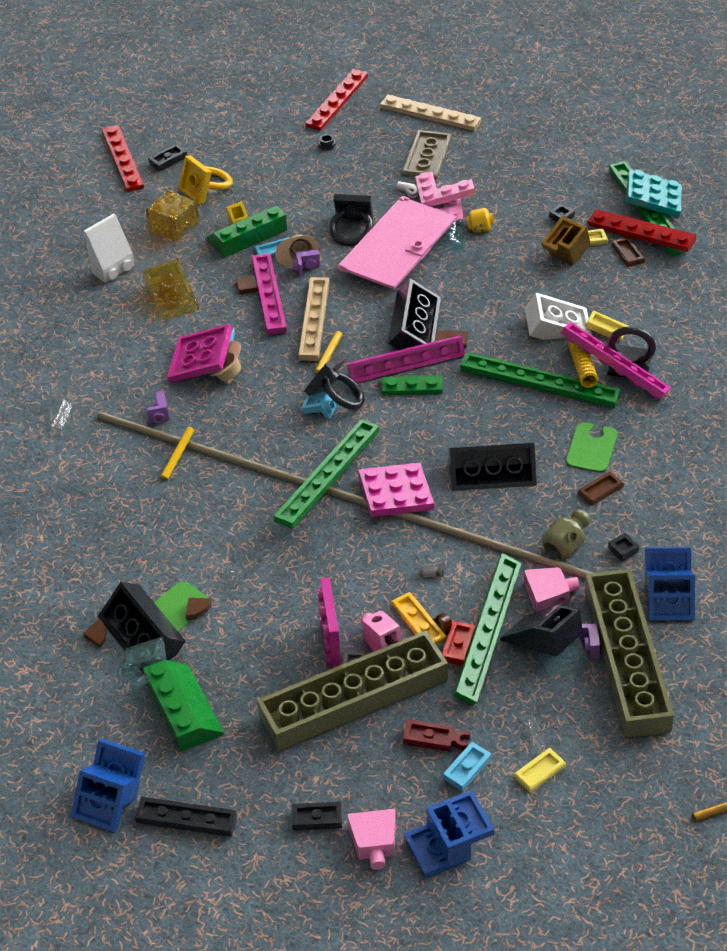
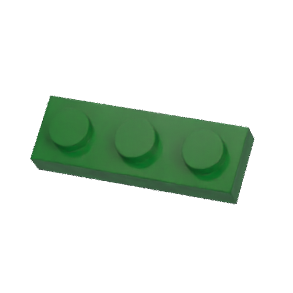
(412, 385)

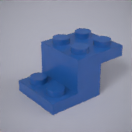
(669, 583)
(107, 785)
(448, 834)

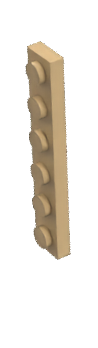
(430, 112)
(314, 319)

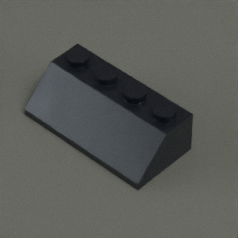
(413, 316)
(492, 466)
(136, 619)

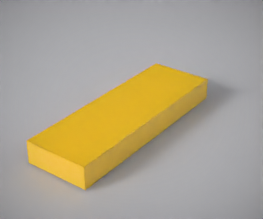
(417, 617)

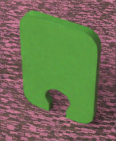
(591, 452)
(175, 601)

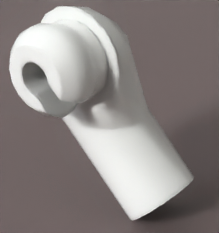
(409, 188)

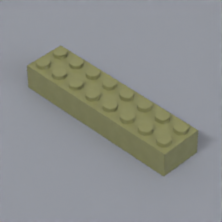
(628, 654)
(352, 690)

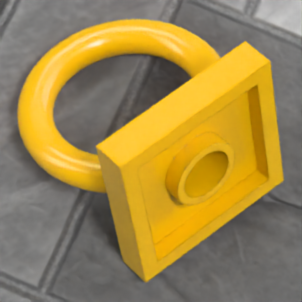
(196, 179)

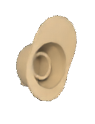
(287, 248)
(231, 364)

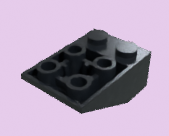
(547, 630)

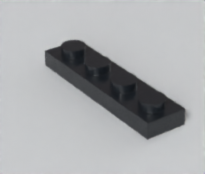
(186, 816)

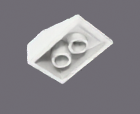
(108, 249)
(549, 315)

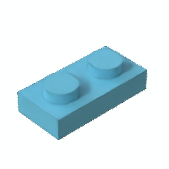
(467, 766)

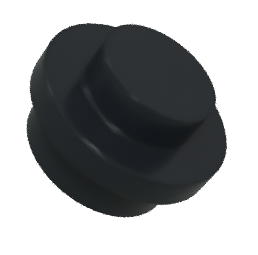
(326, 141)

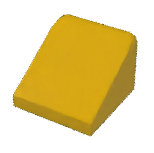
(236, 213)

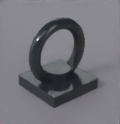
(353, 208)
(639, 356)
(328, 376)

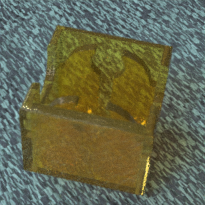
(170, 215)

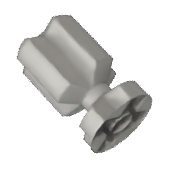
(430, 570)

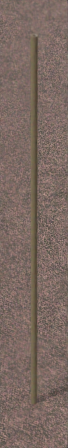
(347, 496)

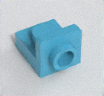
(319, 403)

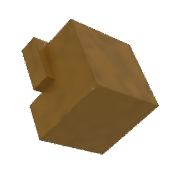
(567, 240)

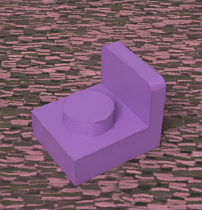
(306, 260)
(159, 412)
(591, 639)

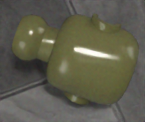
(566, 533)

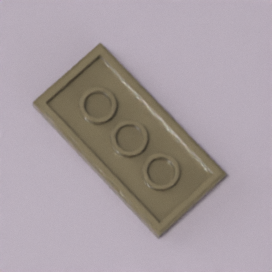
(427, 153)

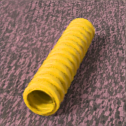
(583, 365)

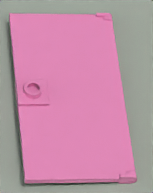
(397, 242)

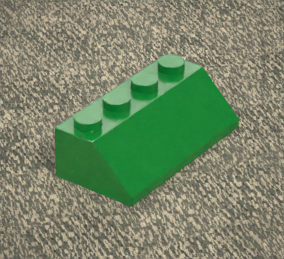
(249, 231)
(182, 703)

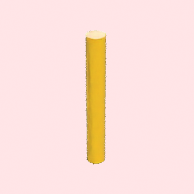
(329, 351)
(177, 453)

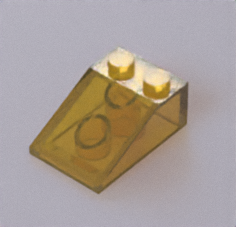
(169, 289)

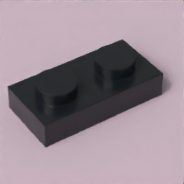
(167, 157)
(316, 816)

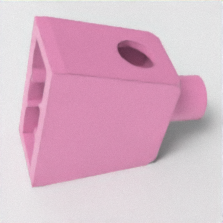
(548, 587)
(378, 628)
(373, 835)

